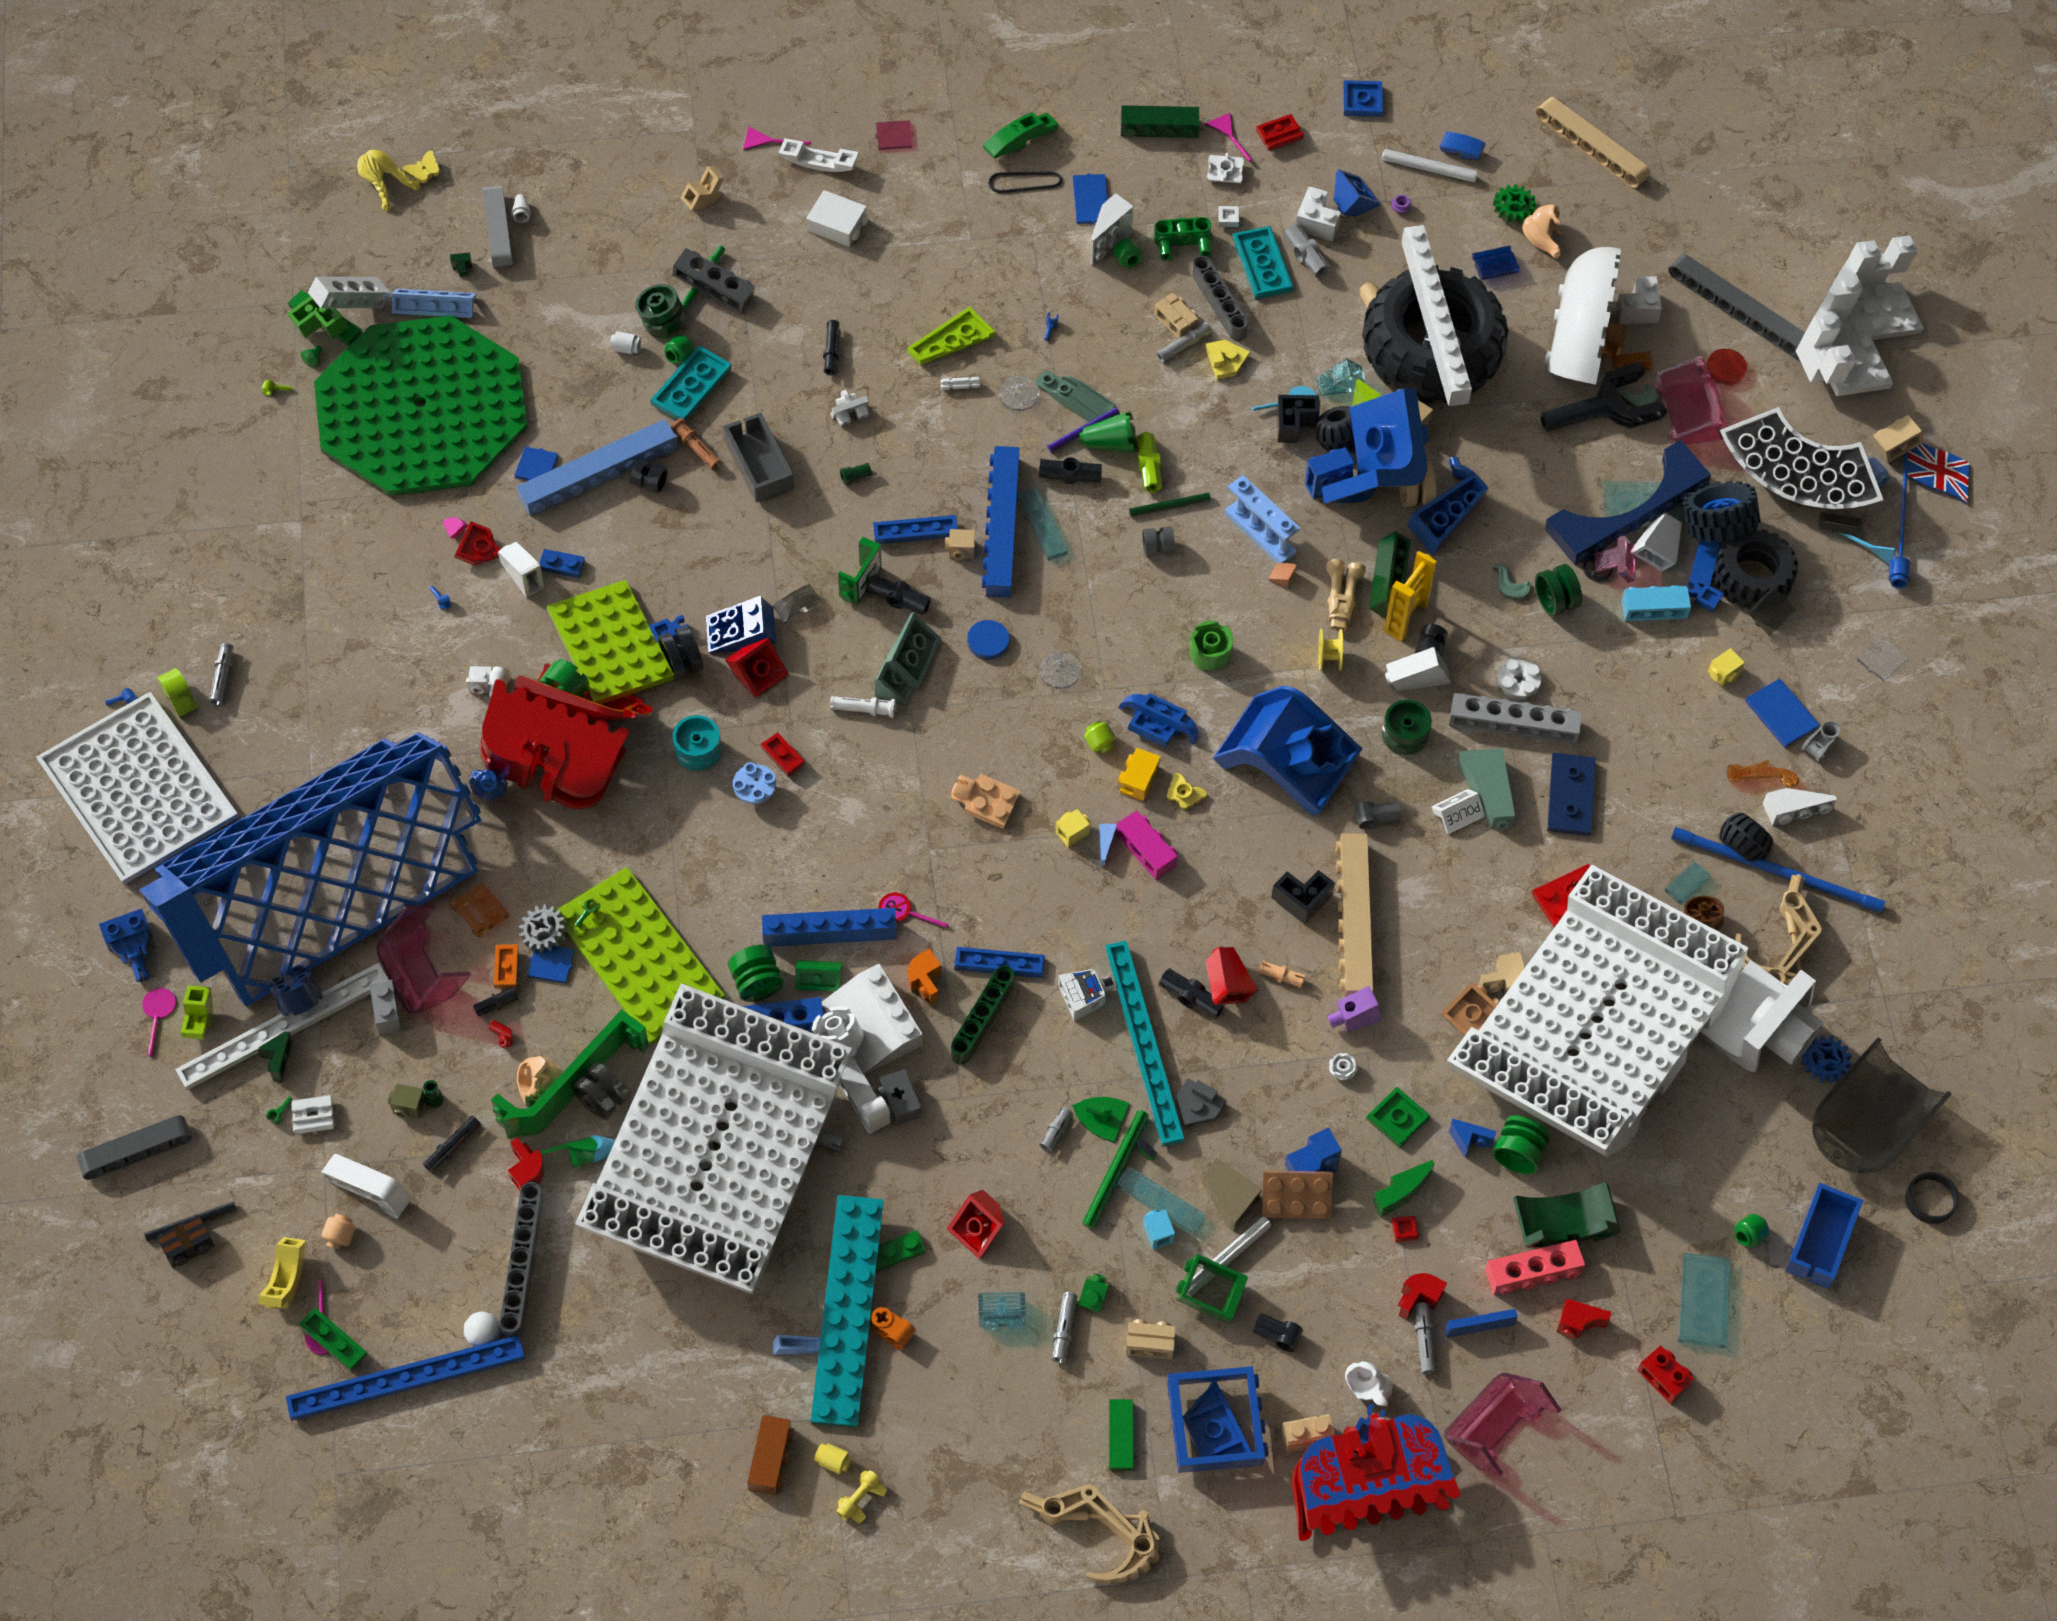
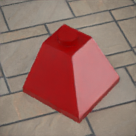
(757, 666)
(977, 1222)

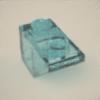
(1340, 378)

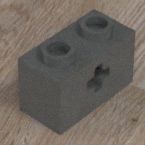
(899, 1086)

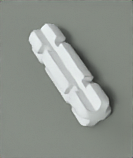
(960, 383)

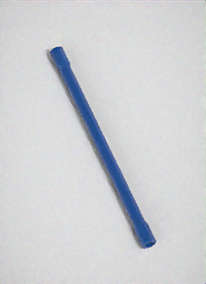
(1864, 900)

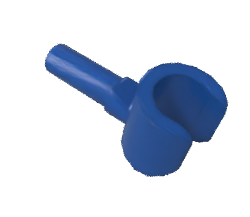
(1051, 323)
(443, 601)
(127, 695)

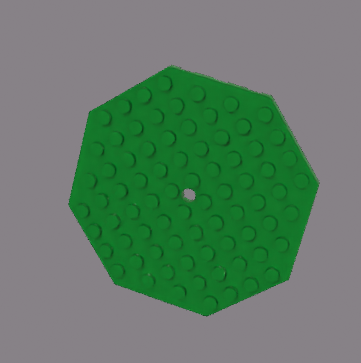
(372, 415)

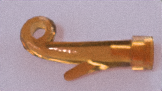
(1737, 773)

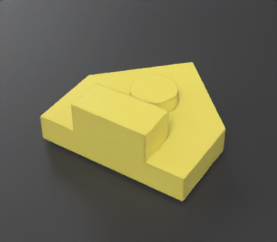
(1226, 358)

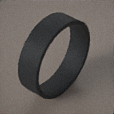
(1939, 1178)

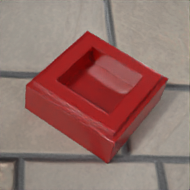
(1404, 1228)

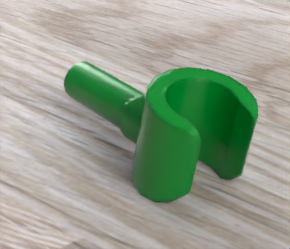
(587, 911)
(279, 1111)

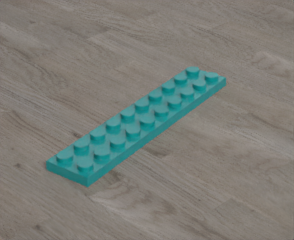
(847, 1311)

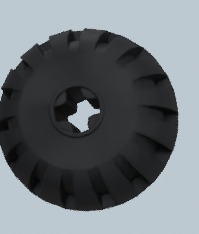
(1335, 429)
(1746, 837)

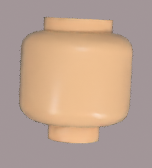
(338, 1231)

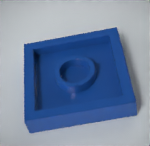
(1362, 98)

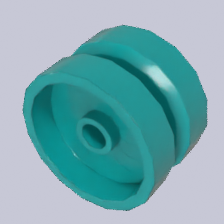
(697, 742)

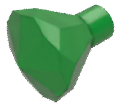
(311, 356)

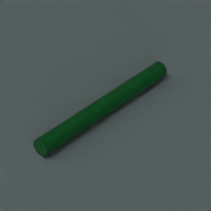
(1169, 504)

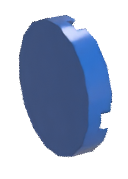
(988, 639)

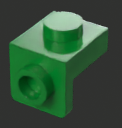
(1094, 1292)

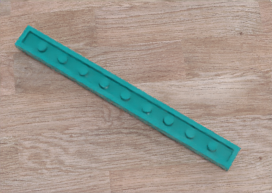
(1144, 1044)

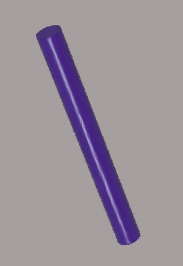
(1076, 433)

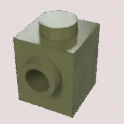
(406, 1101)

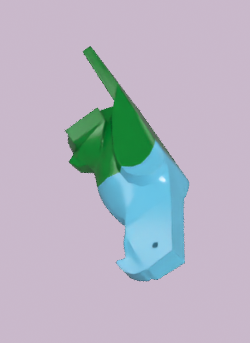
(586, 1150)

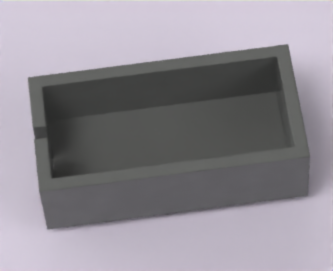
(758, 457)

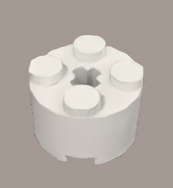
(839, 1026)

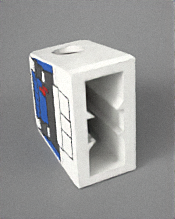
(1084, 992)

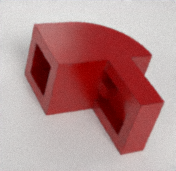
(530, 1165)
(1420, 1288)

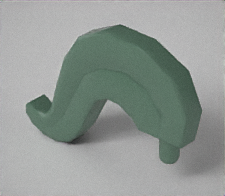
(1648, 396)
(1508, 589)

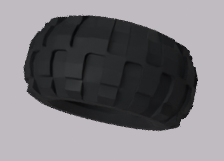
(1409, 365)

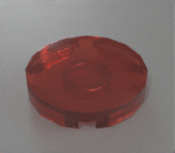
(1727, 366)

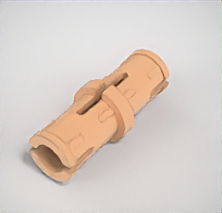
(1282, 974)

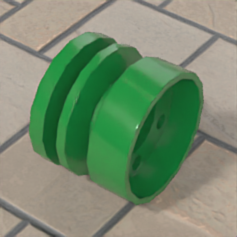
(755, 973)
(1521, 1144)

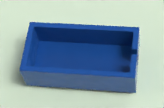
(1824, 1235)

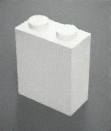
(837, 218)

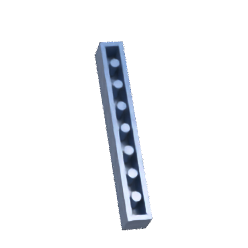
(596, 467)

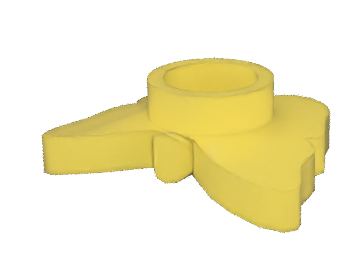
(423, 170)
(1192, 795)

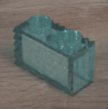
(1001, 1310)

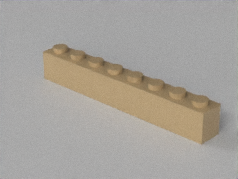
(1354, 912)

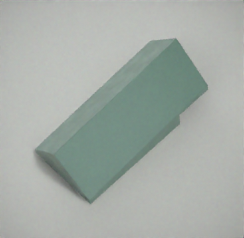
(907, 661)

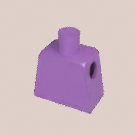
(1356, 1010)

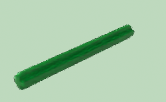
(1115, 1169)

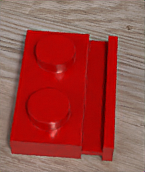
(1279, 132)

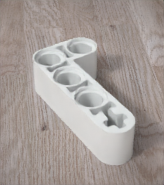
(869, 1108)
(368, 1184)

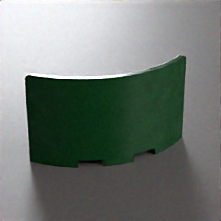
(1567, 1217)

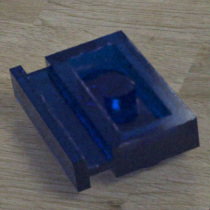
(1495, 262)

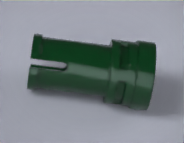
(850, 474)
(433, 1095)

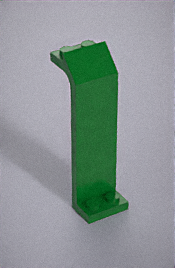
(537, 1117)

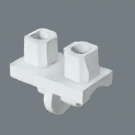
(842, 411)

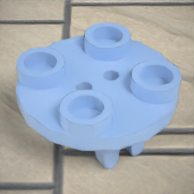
(745, 779)

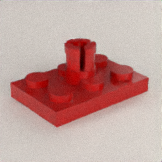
(1554, 895)

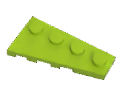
(955, 334)

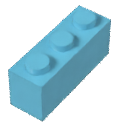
(1656, 603)

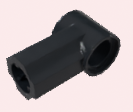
(1284, 1334)

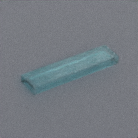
(1042, 523)
(1159, 1199)

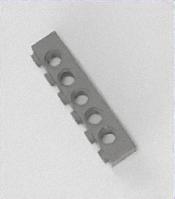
(1523, 726)

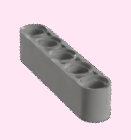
(497, 226)

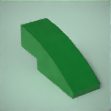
(1402, 1188)

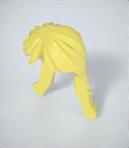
(372, 167)

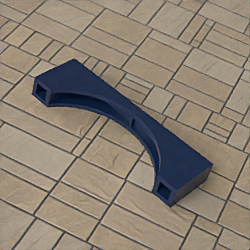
(1584, 535)

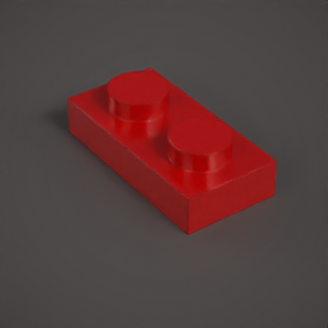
(782, 754)

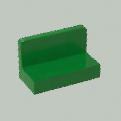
(818, 975)

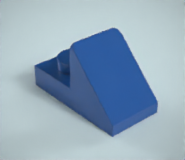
(1465, 1132)

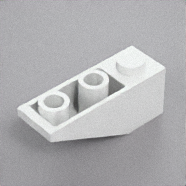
(1793, 804)

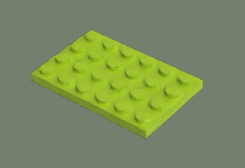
(610, 642)

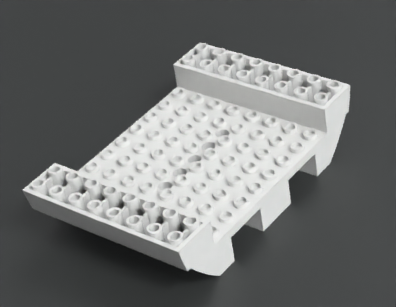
(1675, 985)
(783, 1097)

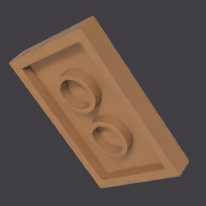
(1297, 1194)

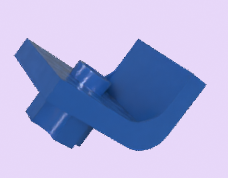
(1387, 447)
(1292, 744)

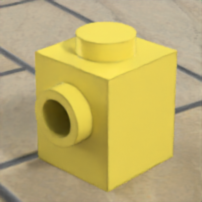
(1726, 667)
(1073, 827)

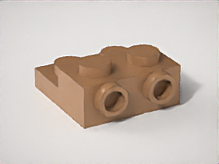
(1470, 1008)

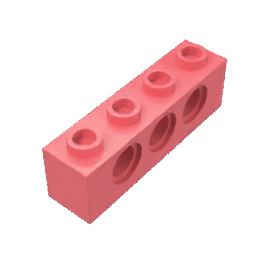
(1566, 1253)

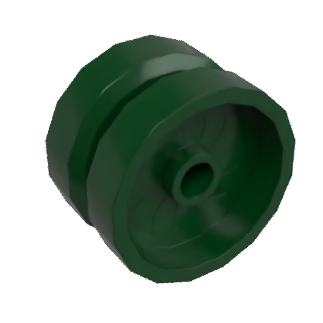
(660, 310)
(1558, 590)
(1406, 727)

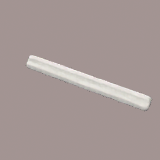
(1429, 165)
(1230, 1253)

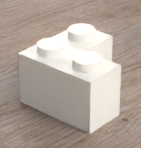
(1315, 217)
(1642, 305)

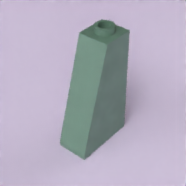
(1488, 776)

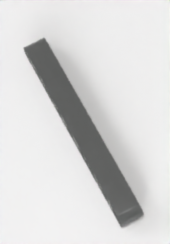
(1737, 304)

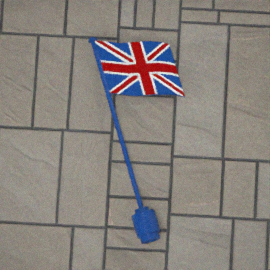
(1936, 471)

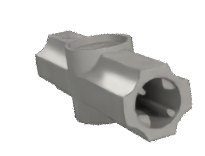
(1306, 250)

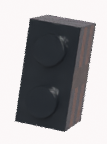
(185, 1241)

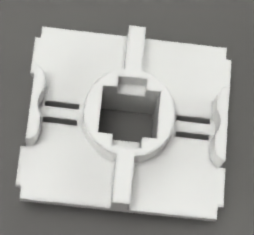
(1225, 169)
(305, 1124)

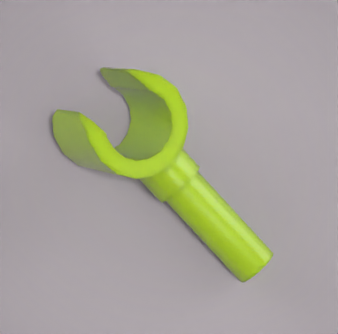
(268, 387)

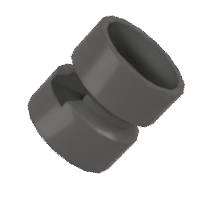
(1158, 541)

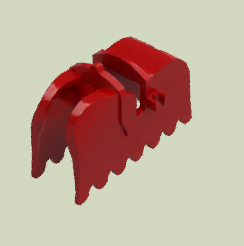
(574, 754)

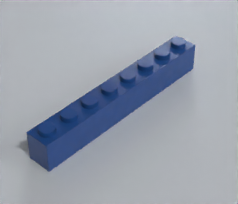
(1002, 522)

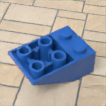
(740, 626)

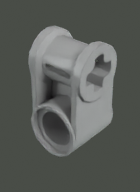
(1819, 743)

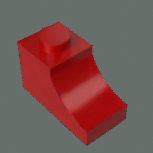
(1578, 1317)

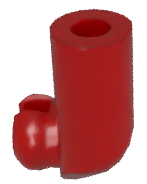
(504, 1034)

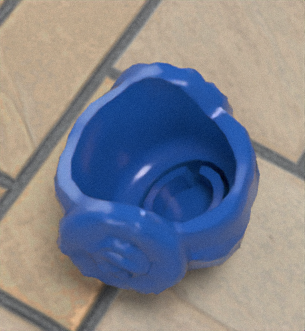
(487, 784)

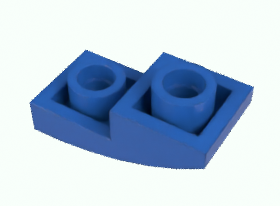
(1465, 145)

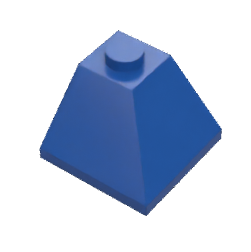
(1353, 194)

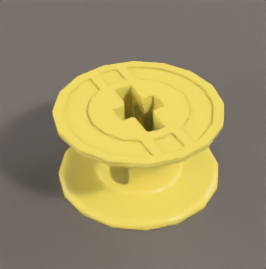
(1330, 649)

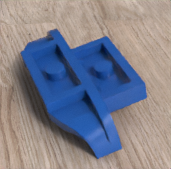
(1158, 719)

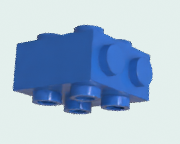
(1328, 469)

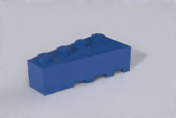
(1443, 515)

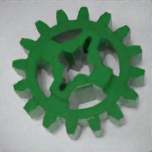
(1514, 203)

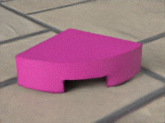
(454, 526)

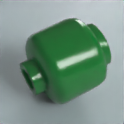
(1127, 253)
(678, 349)
(1751, 1230)

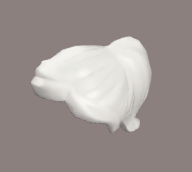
(1369, 1383)

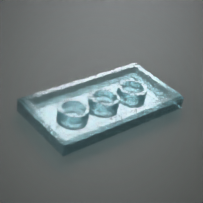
(1626, 495)
(1704, 1300)

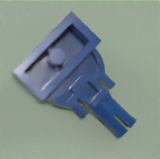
(127, 937)

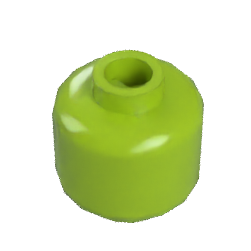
(1100, 737)

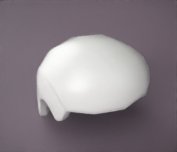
(482, 1328)

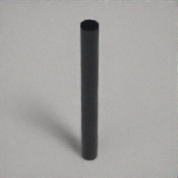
(207, 1215)

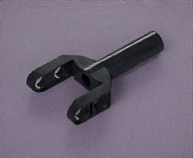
(1608, 403)

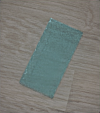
(1687, 882)

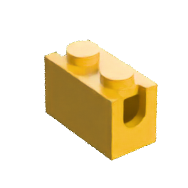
(1139, 774)

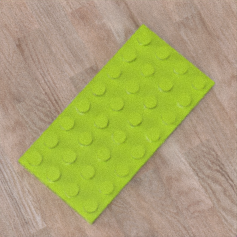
(635, 950)

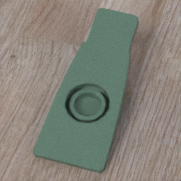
(1074, 395)

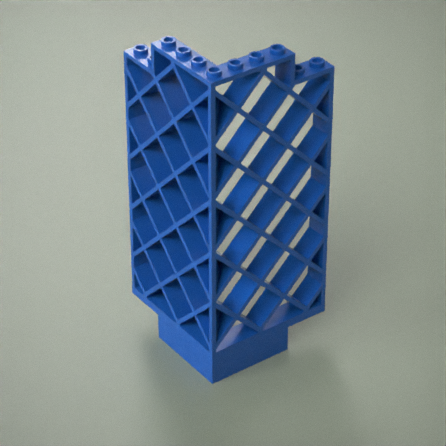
(310, 813)

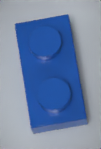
(561, 563)

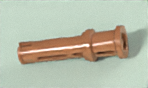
(690, 438)

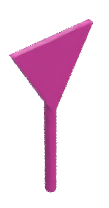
(1223, 125)
(756, 138)

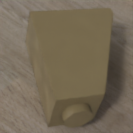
(1230, 1192)

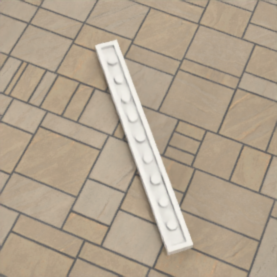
(247, 1044)

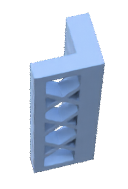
(433, 303)

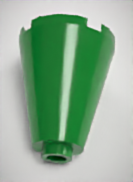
(1111, 434)

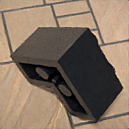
(1295, 412)
(1300, 898)

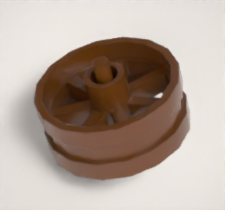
(1705, 909)

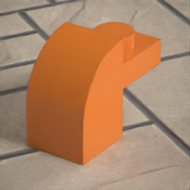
(921, 972)

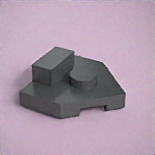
(1199, 1103)

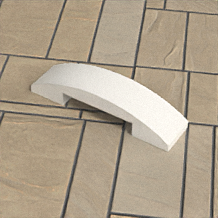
(817, 159)

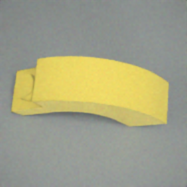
(285, 1275)

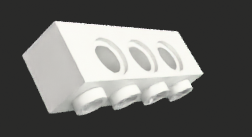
(349, 292)

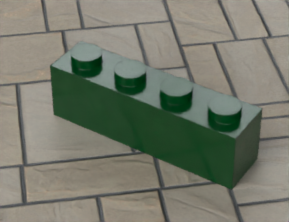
(1159, 121)
(1389, 567)

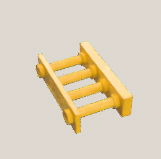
(1408, 596)

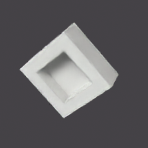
(1228, 216)

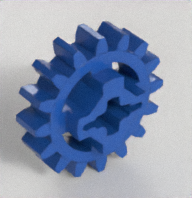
(1827, 1069)

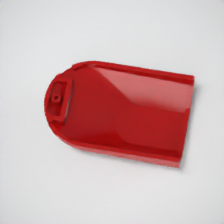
(620, 709)

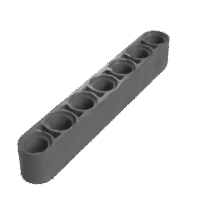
(521, 1250)

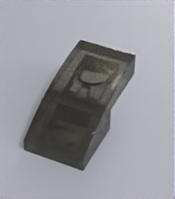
(795, 602)

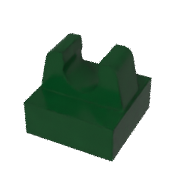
(461, 262)

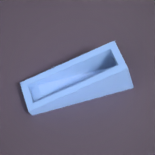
(1106, 838)
(795, 1345)

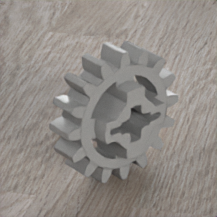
(543, 937)

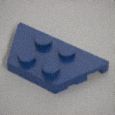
(1214, 1425)

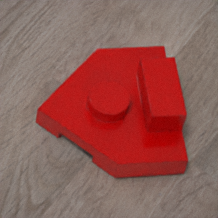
(477, 545)

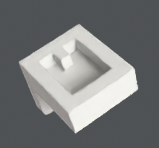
(479, 680)

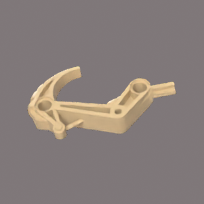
(1799, 921)
(1075, 1506)

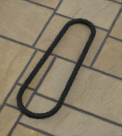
(1026, 188)

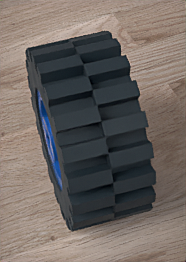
(1721, 511)

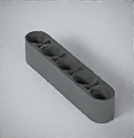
(1220, 298)
(134, 1147)

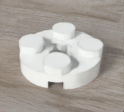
(1519, 668)

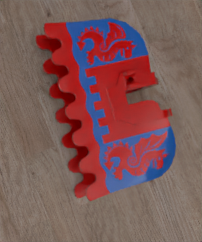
(1393, 1471)

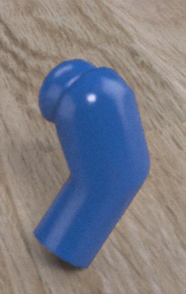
(1459, 471)

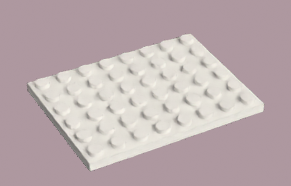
(137, 787)

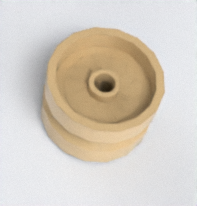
(1424, 491)

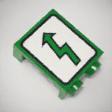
(854, 588)

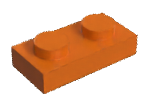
(506, 966)

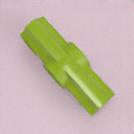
(1149, 462)

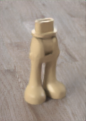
(1342, 605)

